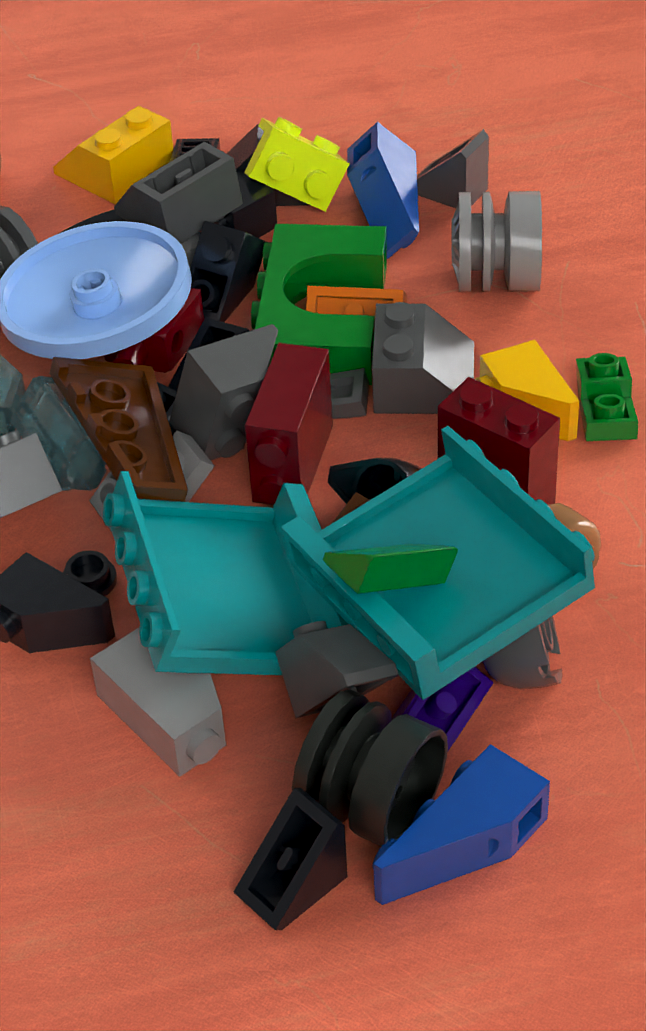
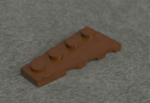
(125, 422)

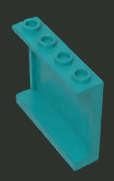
(507, 578)
(213, 579)

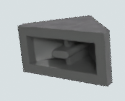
(457, 171)

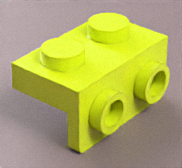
(297, 165)

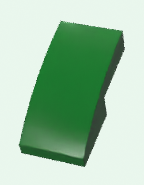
(606, 398)

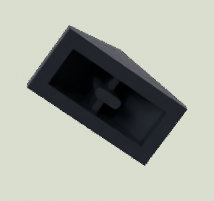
(295, 862)

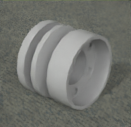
(498, 241)

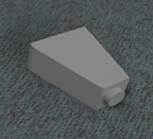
(167, 710)

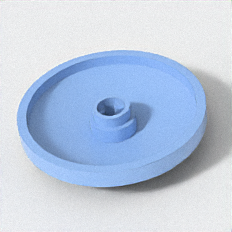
(93, 290)

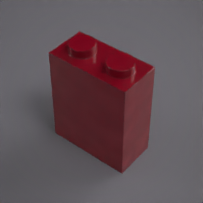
(289, 421)
(508, 433)

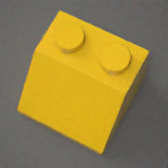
(119, 154)

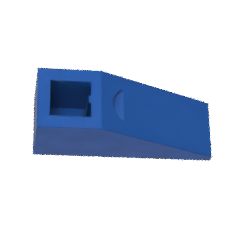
(386, 184)
(471, 825)

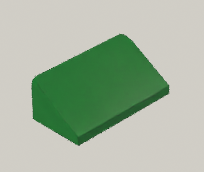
(392, 566)

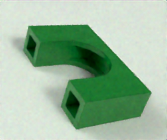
(321, 257)

